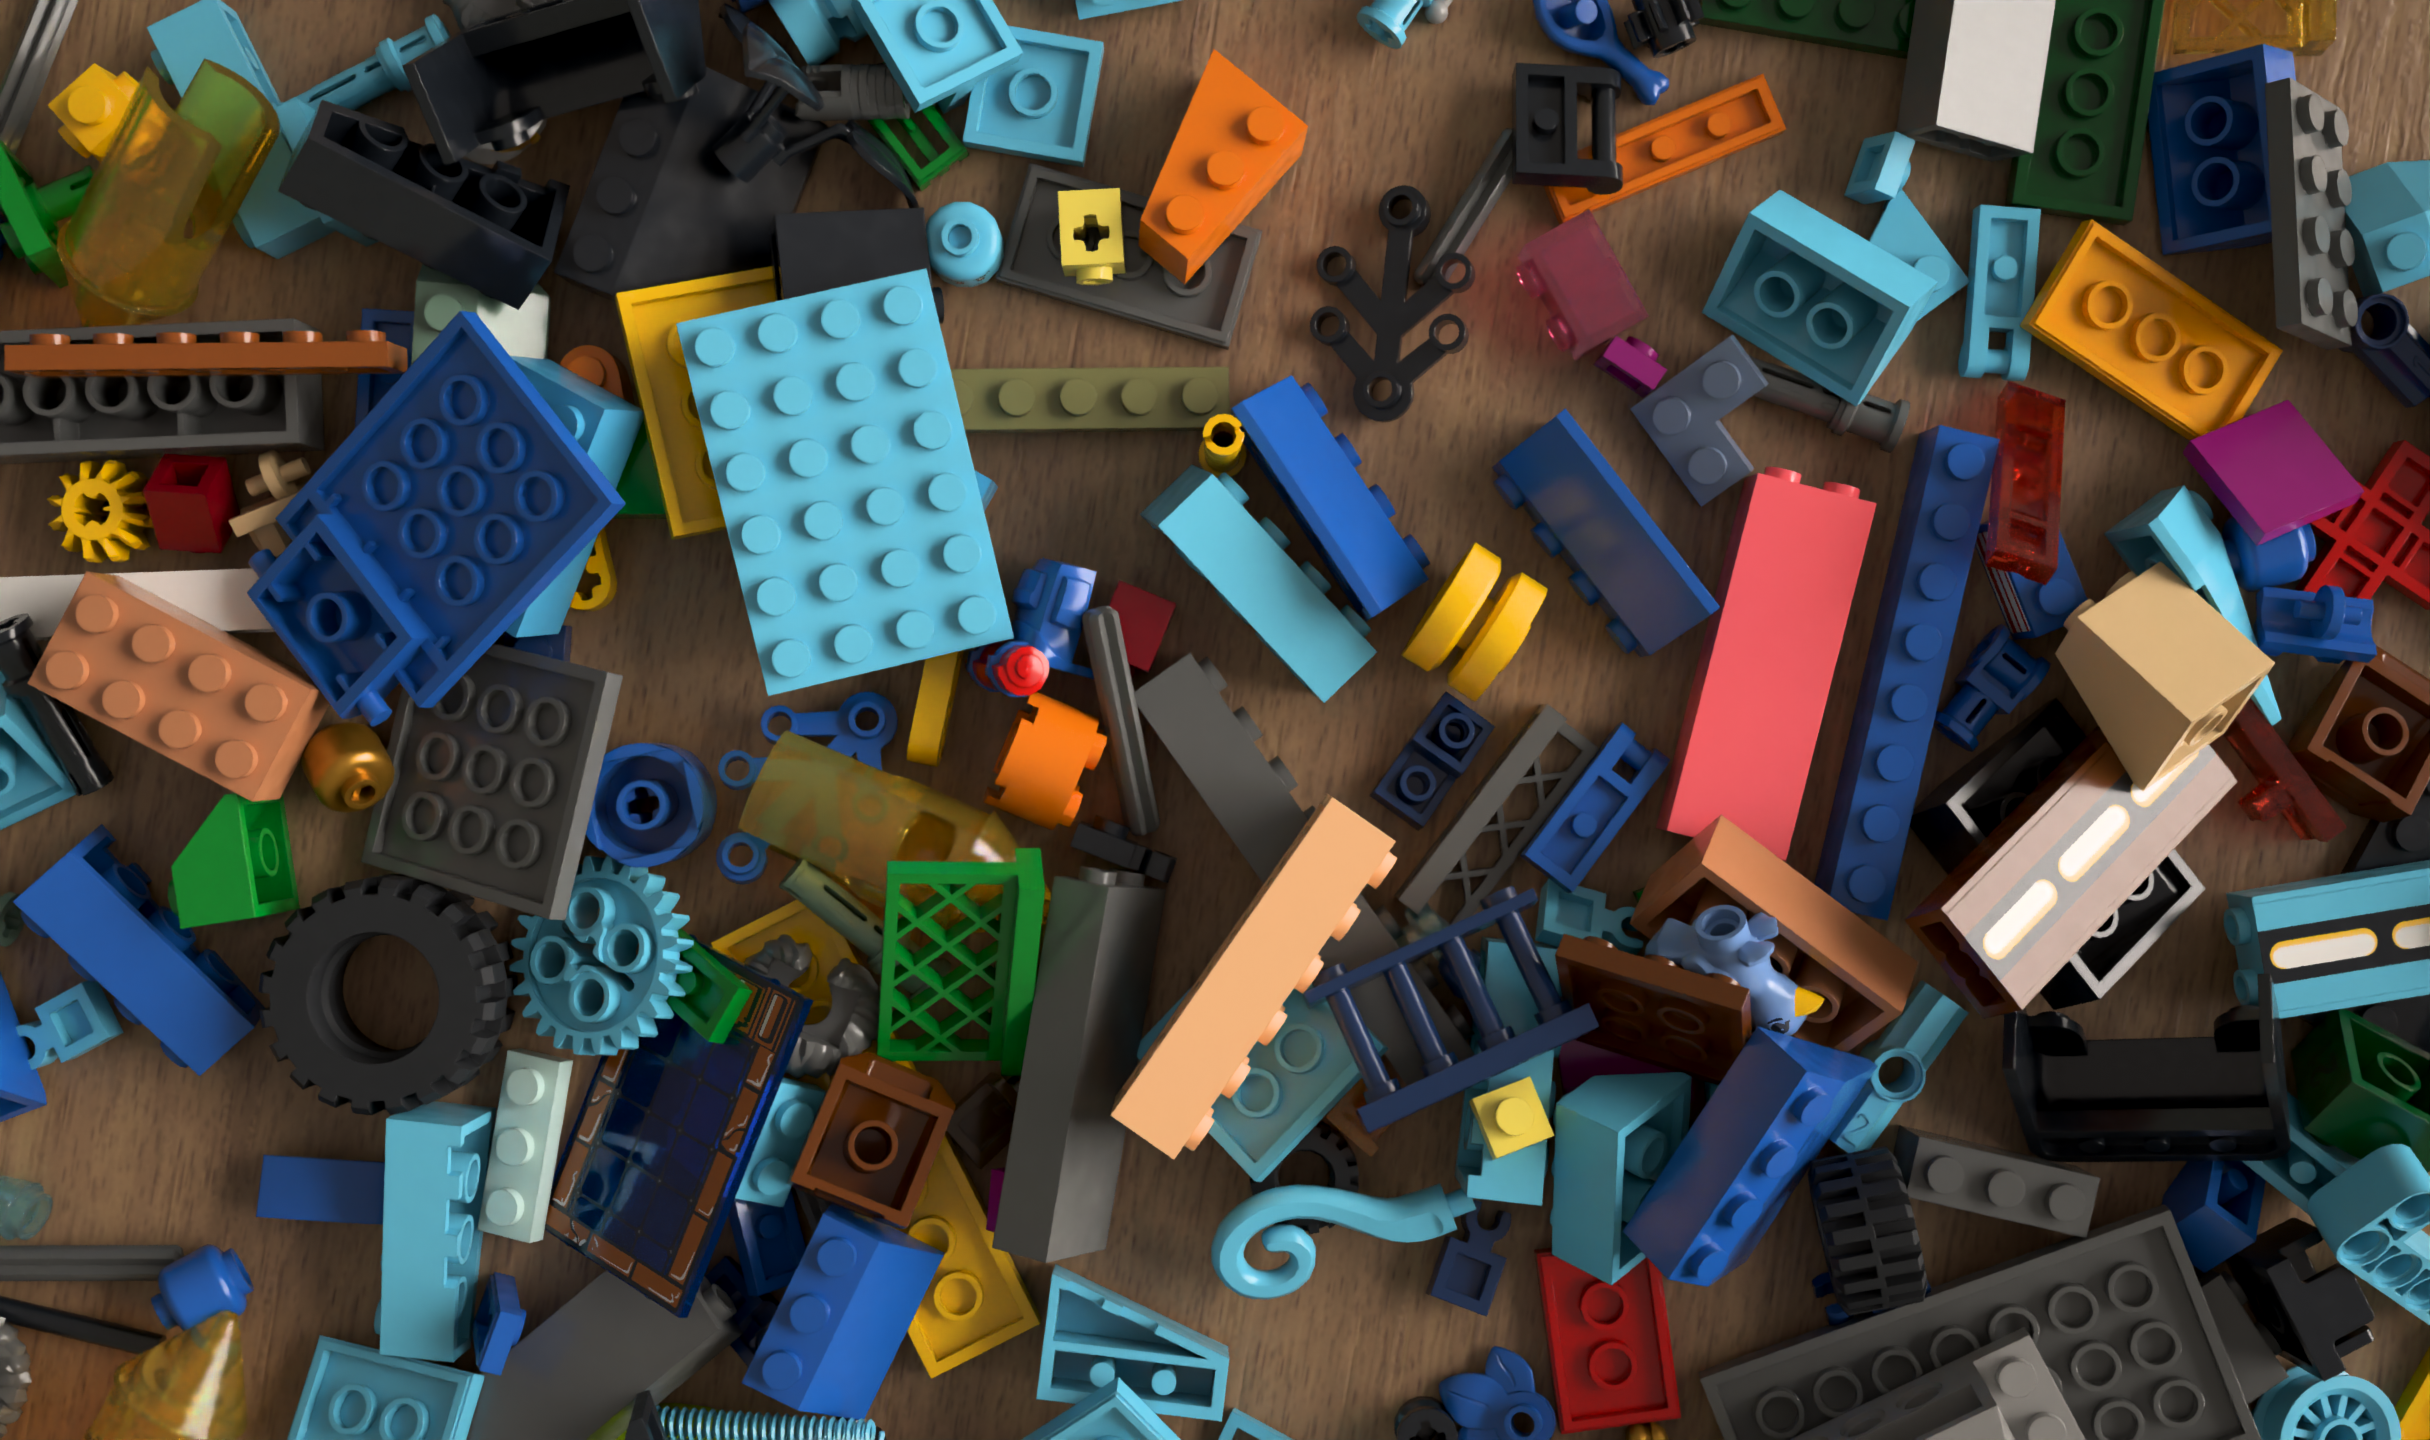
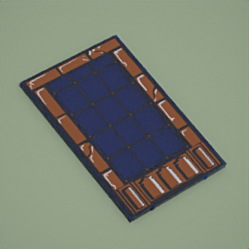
(671, 1142)

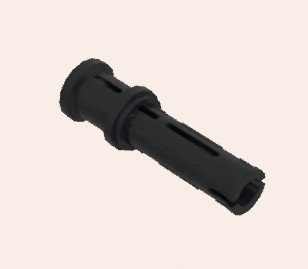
(53, 718)

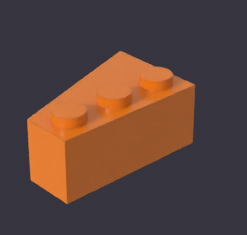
(1219, 167)

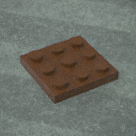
(1655, 1008)

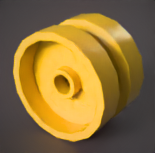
(1480, 626)

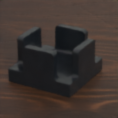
(2307, 1312)

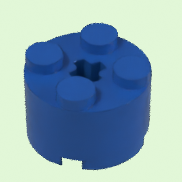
(675, 828)

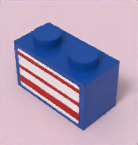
(2030, 606)

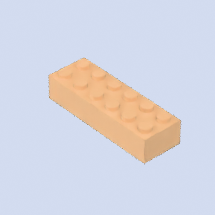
(1251, 976)

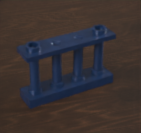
(1442, 1071)

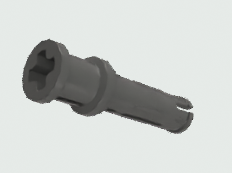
(1871, 419)

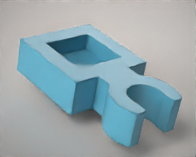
(1581, 916)
(71, 1025)

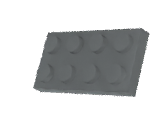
(2309, 215)

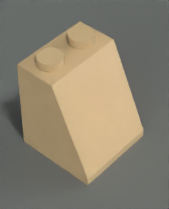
(2159, 670)

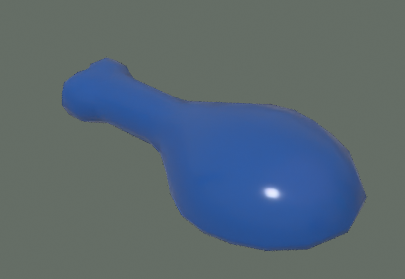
(1591, 31)

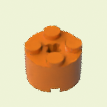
(1044, 762)

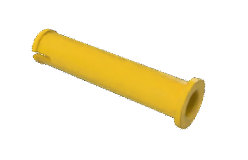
(1216, 459)

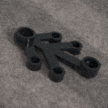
(1394, 313)

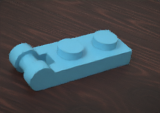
(2000, 290)

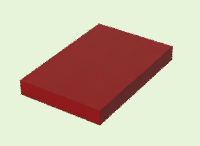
(1607, 1346)

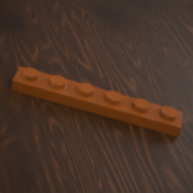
(182, 356)

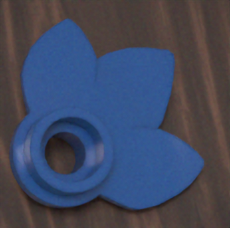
(1490, 1400)

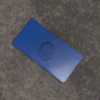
(497, 1323)

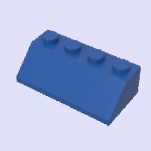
(1328, 497)
(1602, 537)

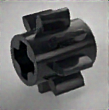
(1663, 25)

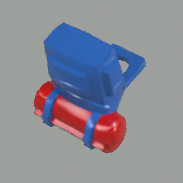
(1044, 629)

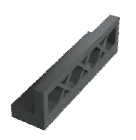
(1487, 801)

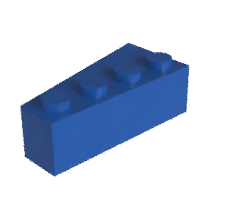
(140, 953)

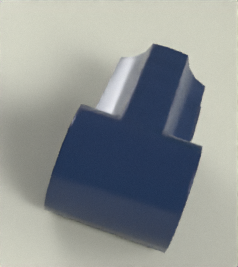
(2393, 350)

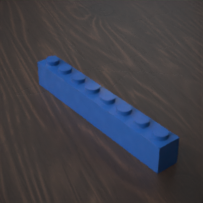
(1905, 669)

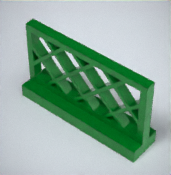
(1013, 957)

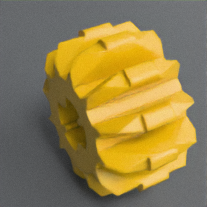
(82, 514)

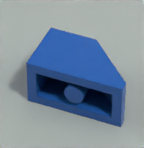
(2215, 1209)

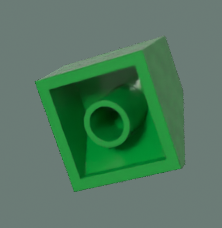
(235, 865)

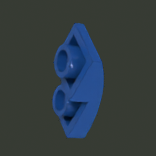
(321, 1189)

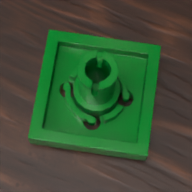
(35, 212)

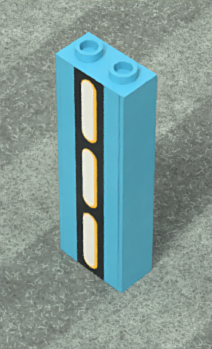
(2334, 939)

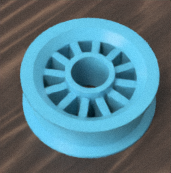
(2328, 1410)

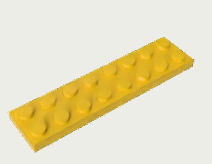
(976, 1288)

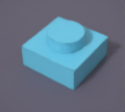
(1880, 168)

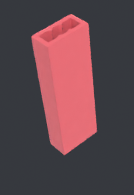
(1768, 658)

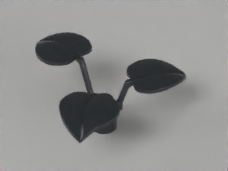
(758, 134)

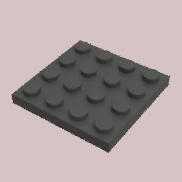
(497, 781)

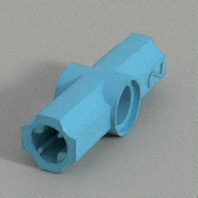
(1917, 1038)

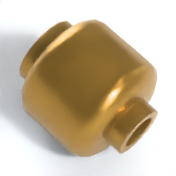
(347, 767)

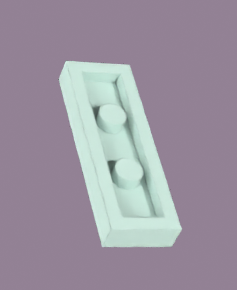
(525, 1145)

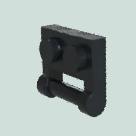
(1547, 127)

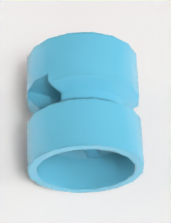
(819, 26)

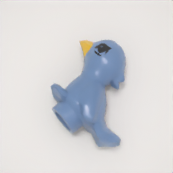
(1732, 946)

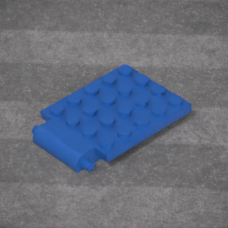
(430, 528)

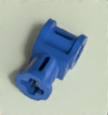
(1992, 683)

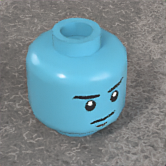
(964, 244)

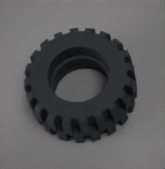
(311, 1008)

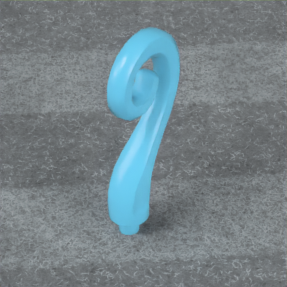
(1396, 1219)

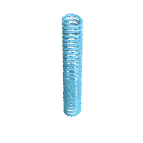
(831, 1428)

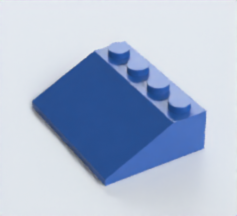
(1745, 1155)

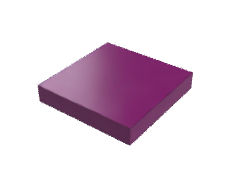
(2272, 472)

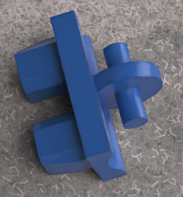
(2314, 624)

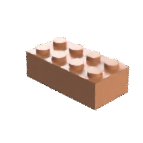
(181, 686)
(1818, 939)

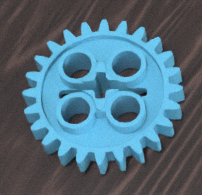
(571, 994)

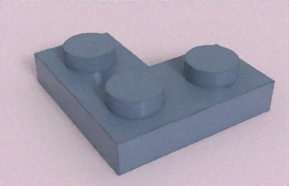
(1686, 415)

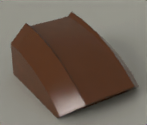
(2369, 738)
(874, 1139)

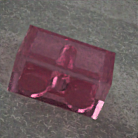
(1580, 286)

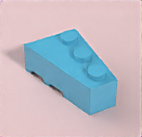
(1104, 1336)

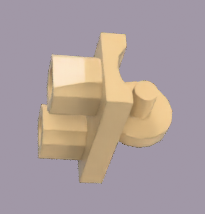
(259, 517)

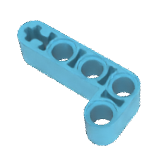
(2375, 1224)

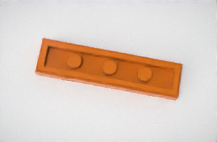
(1680, 144)

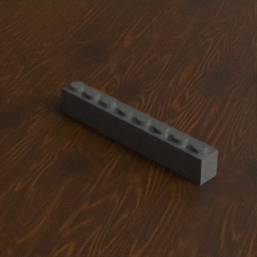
(1263, 821)

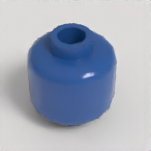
(2271, 562)
(201, 1287)

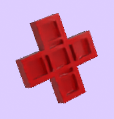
(2380, 533)

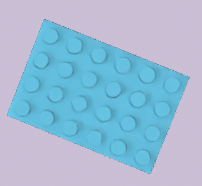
(845, 481)

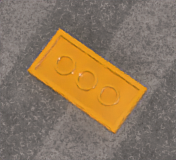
(2149, 334)

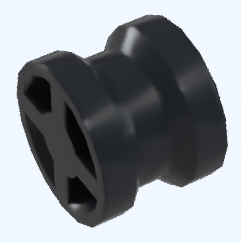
(1422, 1419)

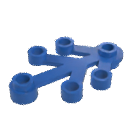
(847, 741)

